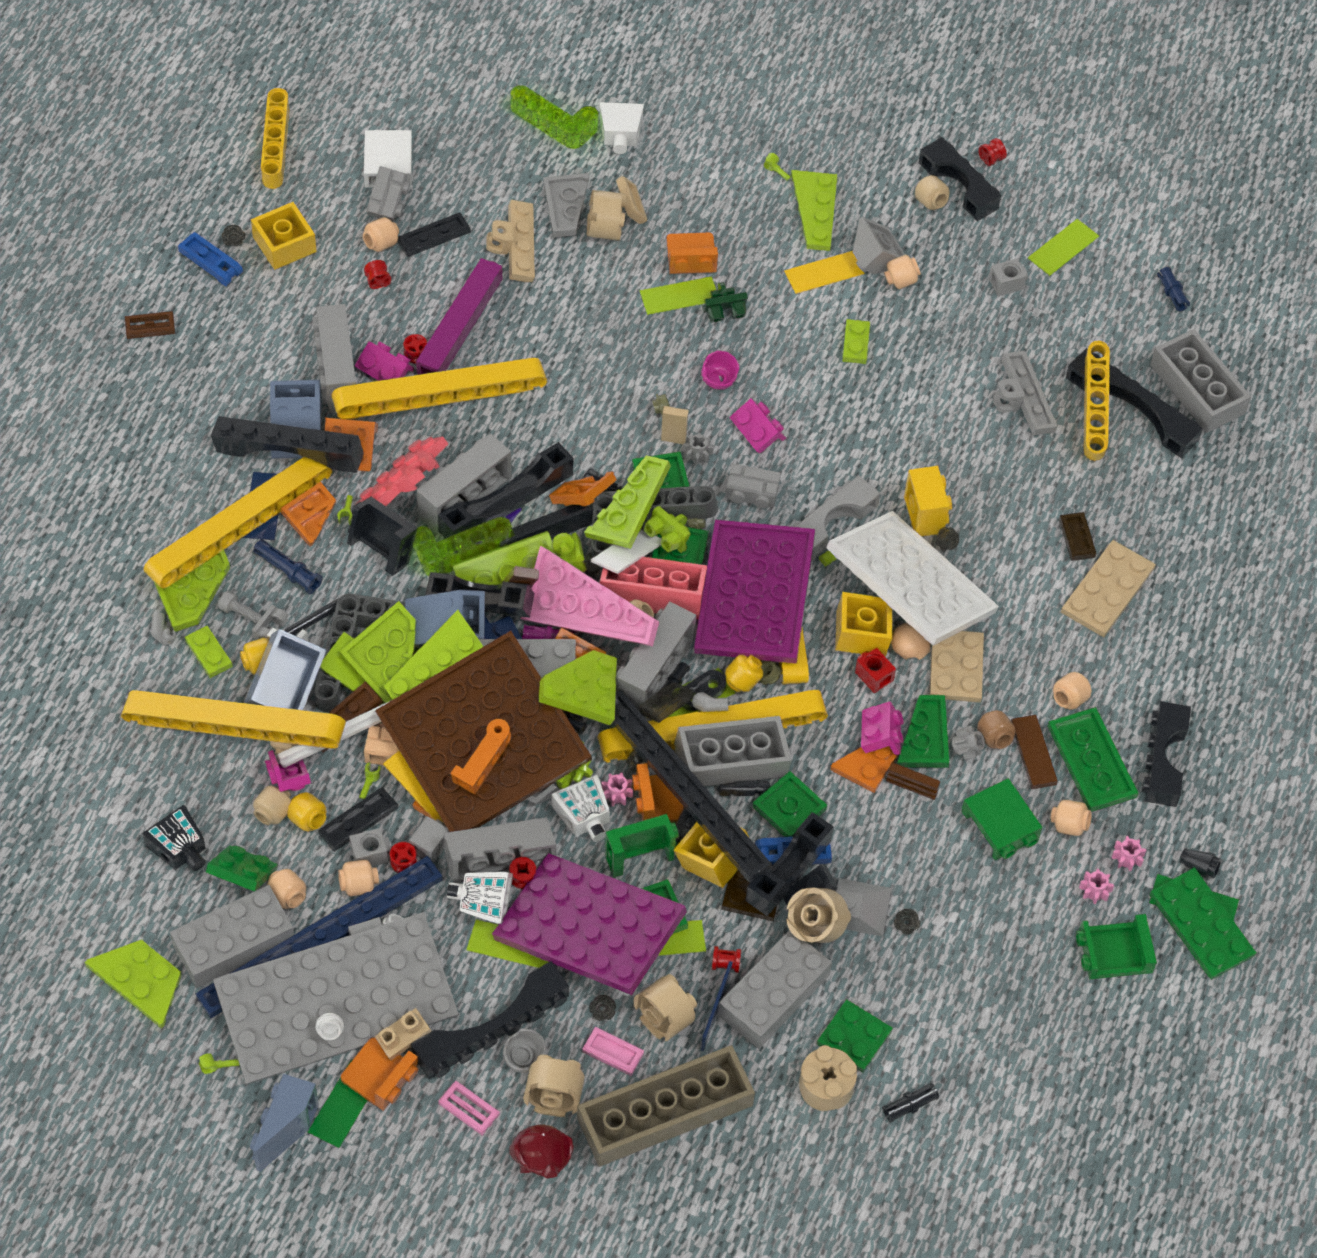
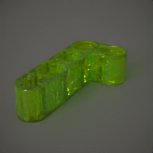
(552, 120)
(464, 542)

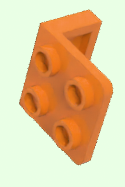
(691, 253)
(654, 796)
(377, 1076)

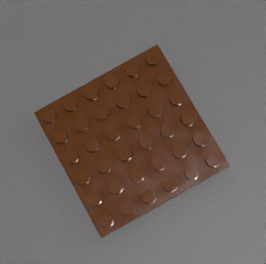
(449, 717)

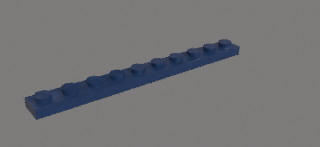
(334, 926)

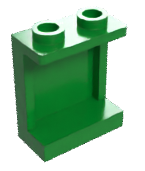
(1003, 819)
(638, 840)
(1117, 948)

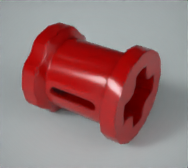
(722, 957)

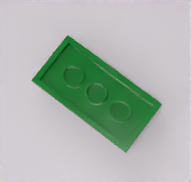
(1092, 759)
(1202, 923)

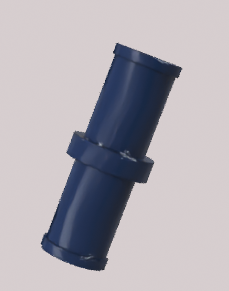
(1173, 289)

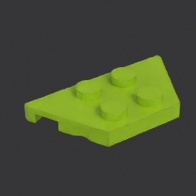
(139, 977)

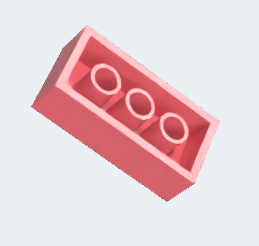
(659, 582)

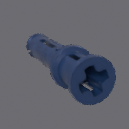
(295, 571)

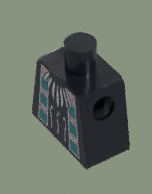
(177, 840)

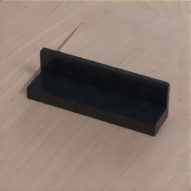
(561, 521)

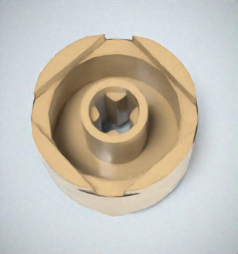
(606, 215)
(817, 915)
(665, 1007)
(554, 1086)
(829, 1093)

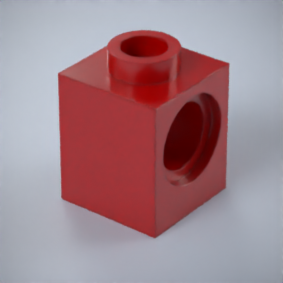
(875, 679)

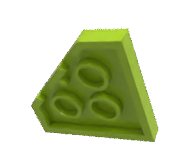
(192, 594)
(383, 648)
(583, 687)

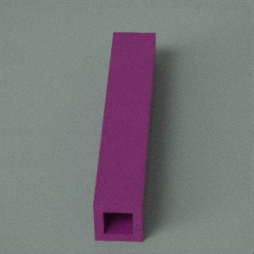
(460, 318)

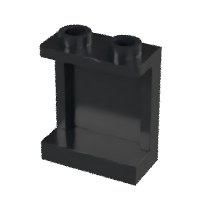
(383, 532)

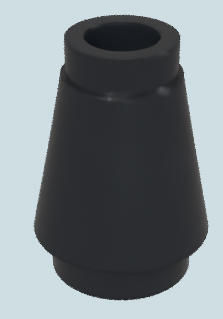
(1204, 862)

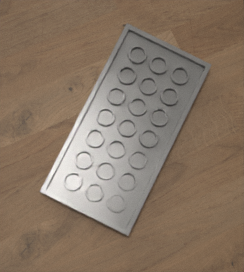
(360, 977)

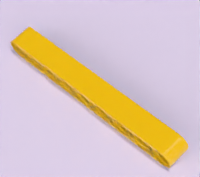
(438, 388)
(234, 522)
(793, 709)
(234, 719)

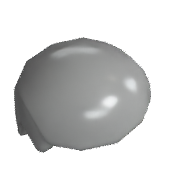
(523, 1046)

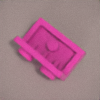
(381, 364)
(756, 425)
(881, 728)
(290, 777)

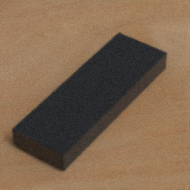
(433, 234)
(358, 818)

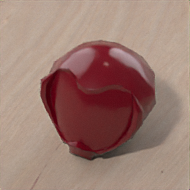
(541, 1150)

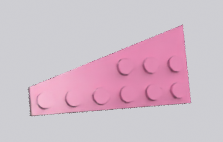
(581, 604)

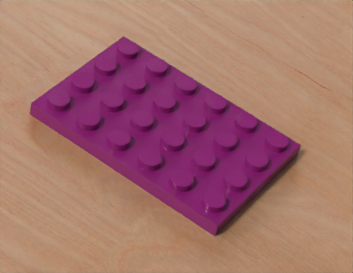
(755, 591)
(590, 923)

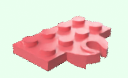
(406, 471)

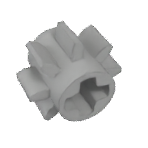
(698, 448)
(968, 742)

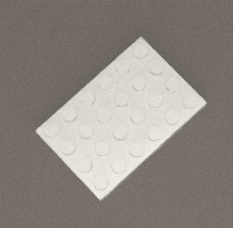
(912, 577)

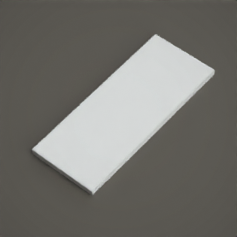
(619, 558)

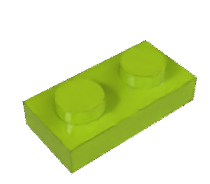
(856, 341)
(208, 651)

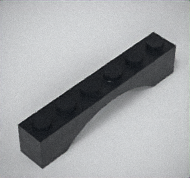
(1174, 429)
(332, 449)
(541, 475)
(443, 1049)

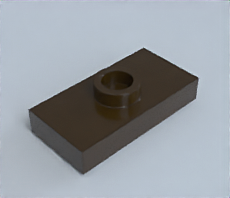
(1077, 536)

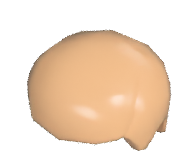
(909, 642)

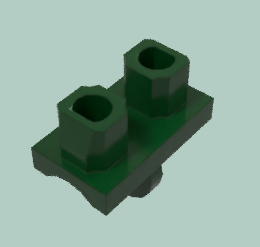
(724, 299)

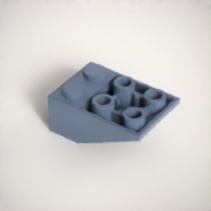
(296, 405)
(436, 609)
(286, 1119)

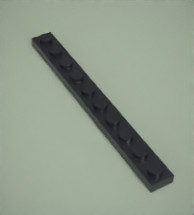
(689, 790)

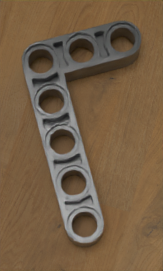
(669, 500)
(360, 616)

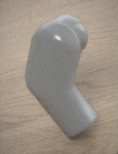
(158, 630)
(709, 704)

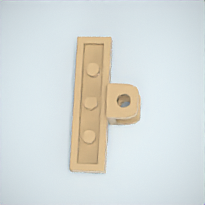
(516, 239)

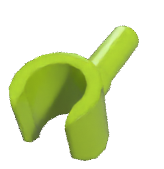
(771, 164)
(346, 511)
(370, 778)
(209, 1065)

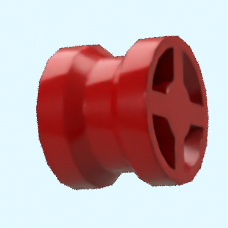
(992, 152)
(377, 274)
(414, 342)
(399, 852)
(520, 879)

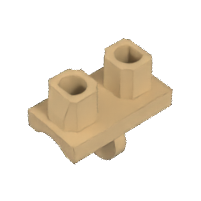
(402, 1033)

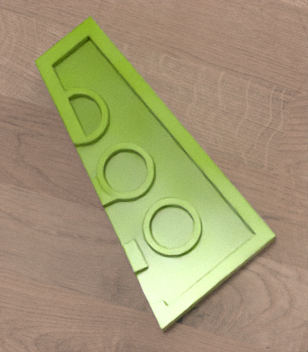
(816, 205)
(631, 505)
(495, 565)
(446, 647)

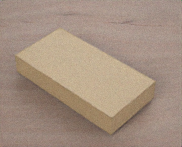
(633, 202)
(674, 425)

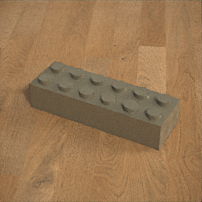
(665, 1105)

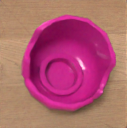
(720, 364)

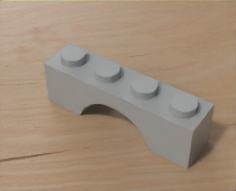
(854, 500)

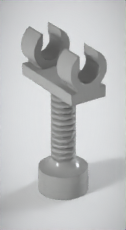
(229, 602)

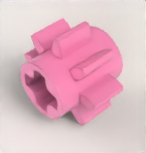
(617, 789)
(1128, 853)
(1093, 892)

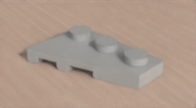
(565, 202)

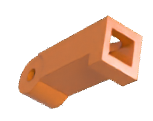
(484, 757)

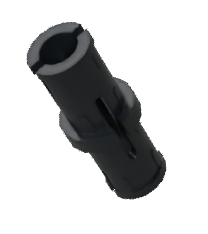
(910, 1102)

